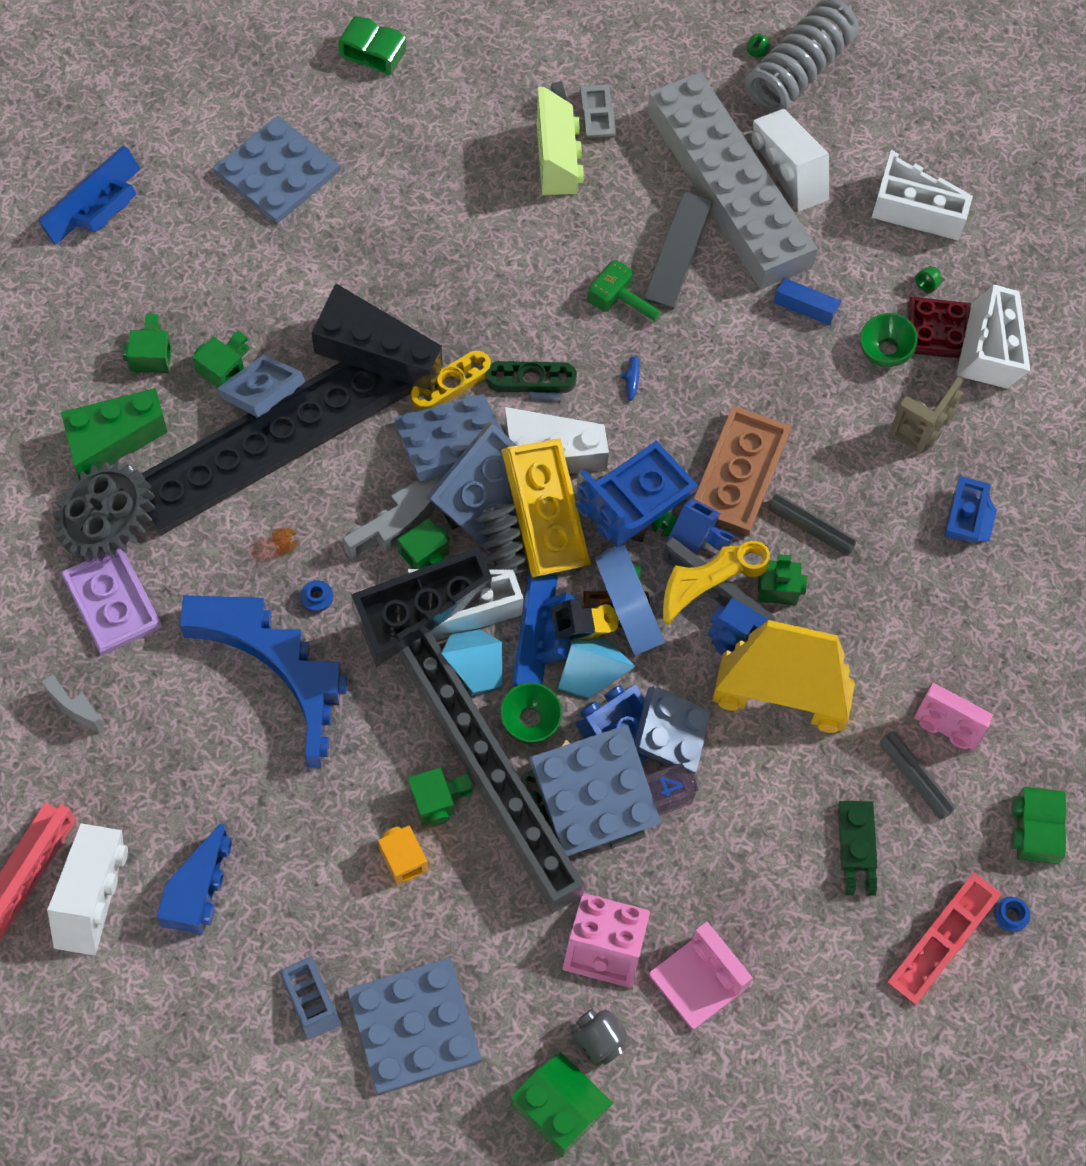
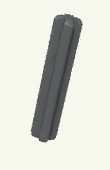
(812, 524)
(917, 775)

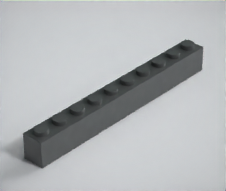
(492, 773)

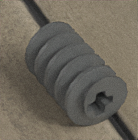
(502, 538)

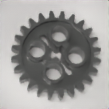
(103, 511)

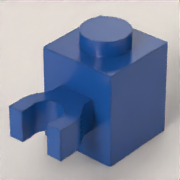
(697, 527)

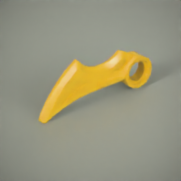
(689, 583)

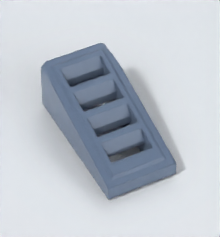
(320, 1017)

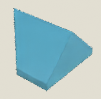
(476, 660)
(592, 667)

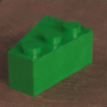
(112, 429)

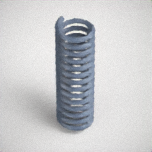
(544, 395)

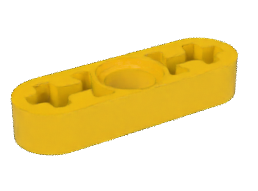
(453, 370)

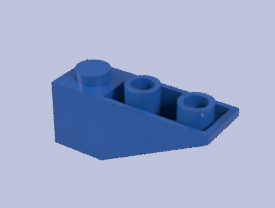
(190, 890)

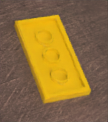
(546, 507)

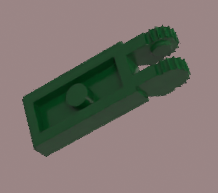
(858, 844)

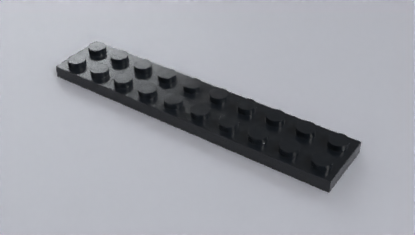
(261, 444)

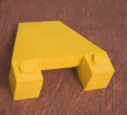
(788, 669)

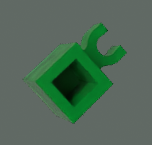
(148, 348)
(220, 361)
(424, 545)
(782, 582)
(434, 795)

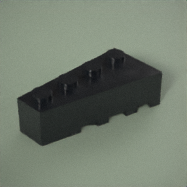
(375, 341)
(417, 602)

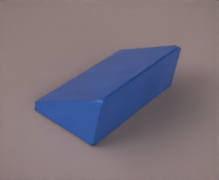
(807, 301)

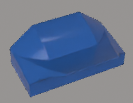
(971, 512)

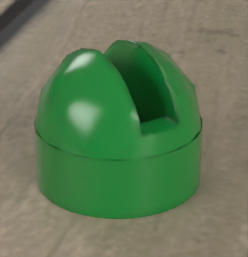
(763, 47)
(934, 281)
(665, 522)

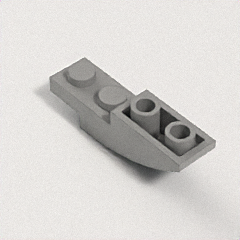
(408, 510)

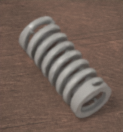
(811, 50)

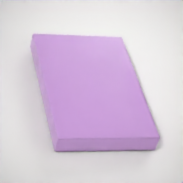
(111, 601)

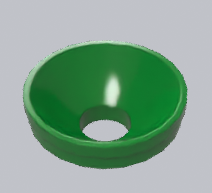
(888, 328)
(534, 697)

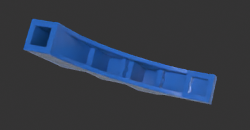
(247, 626)

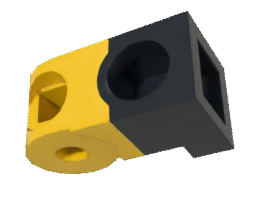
(576, 623)

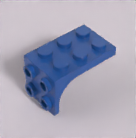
(633, 493)

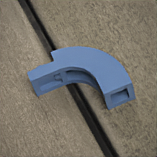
(629, 599)

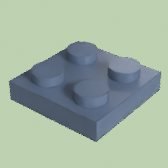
(261, 385)
(671, 729)

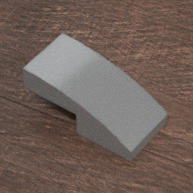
(597, 111)
(77, 708)

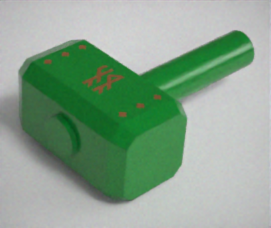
(613, 285)

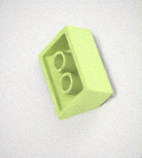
(558, 145)

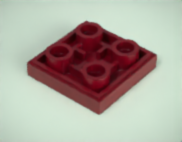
(939, 325)

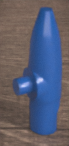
(632, 377)

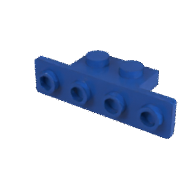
(93, 199)
(537, 635)

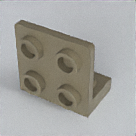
(920, 426)

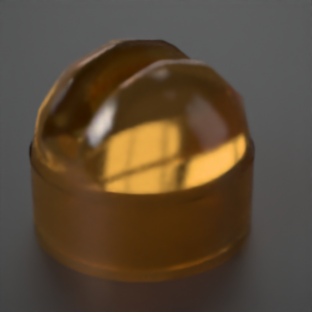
(283, 537)

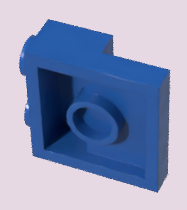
(733, 625)
(620, 709)

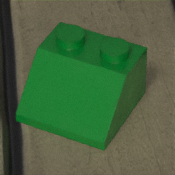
(560, 1103)

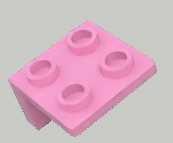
(953, 717)
(606, 940)
(701, 977)

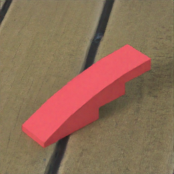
(944, 938)

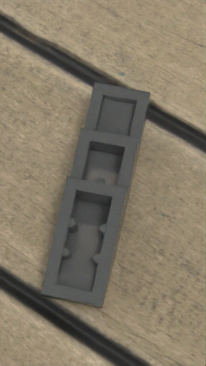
(678, 250)

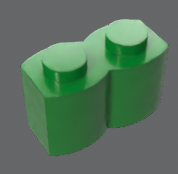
(372, 45)
(1040, 825)

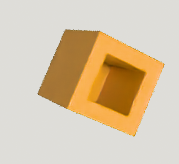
(402, 854)

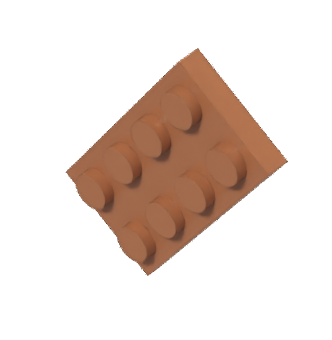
(742, 468)

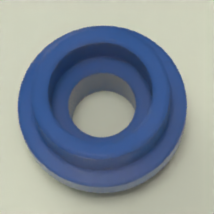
(316, 604)
(1019, 907)

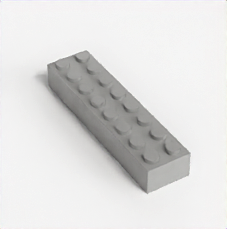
(730, 174)

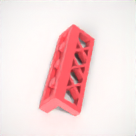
(31, 859)

